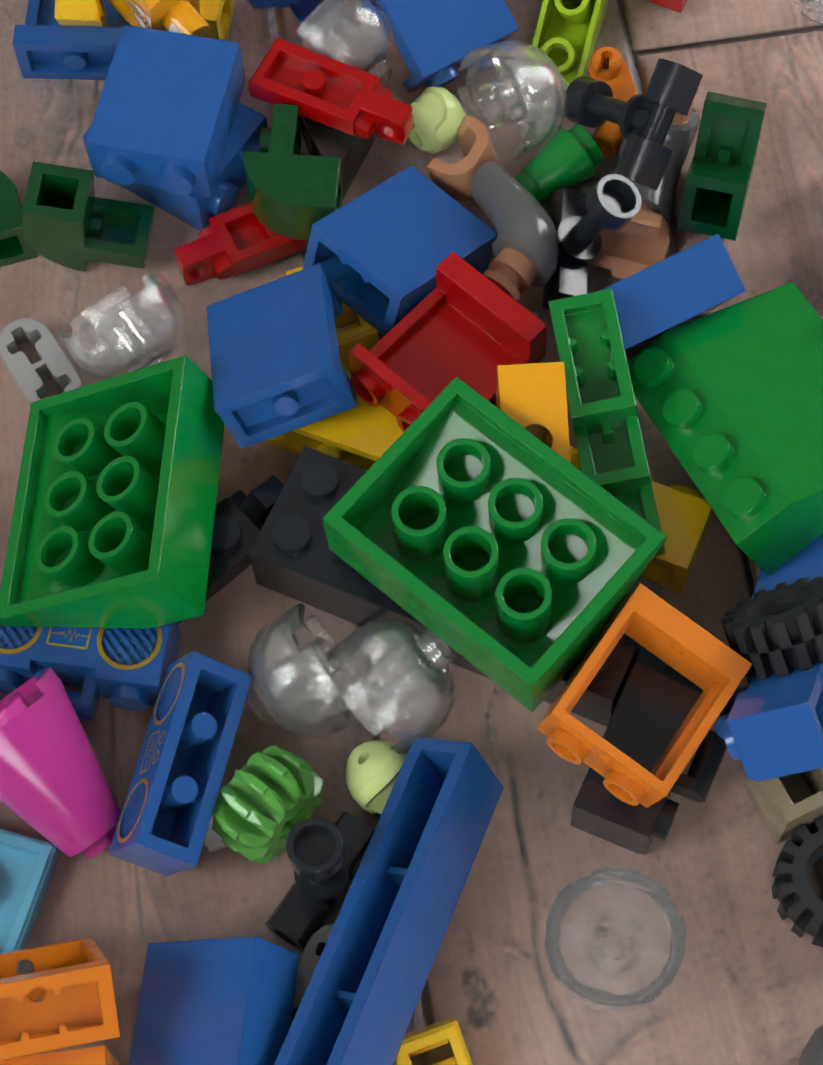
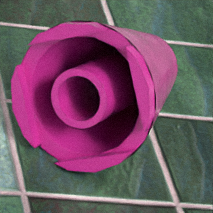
(51, 769)

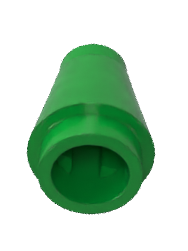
(562, 163)

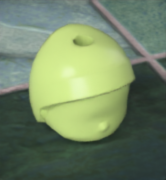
(436, 120)
(372, 773)

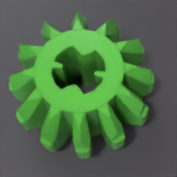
(266, 803)

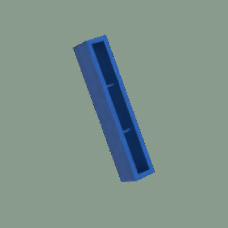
(396, 910)

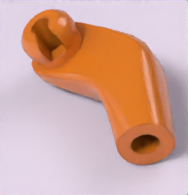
(610, 68)

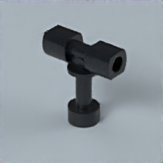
(642, 119)
(578, 225)
(322, 862)

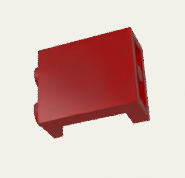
(453, 332)

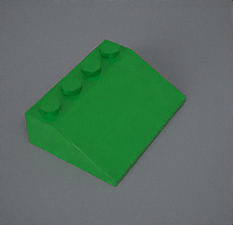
(746, 417)
(116, 503)
(492, 542)

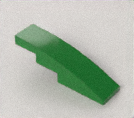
(603, 400)

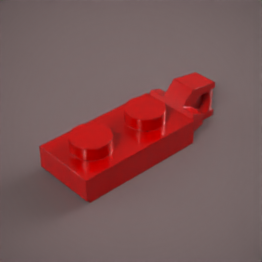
(330, 93)
(232, 246)

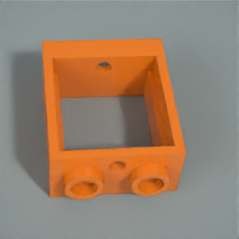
(681, 646)
(60, 1002)

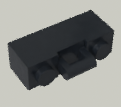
(641, 727)

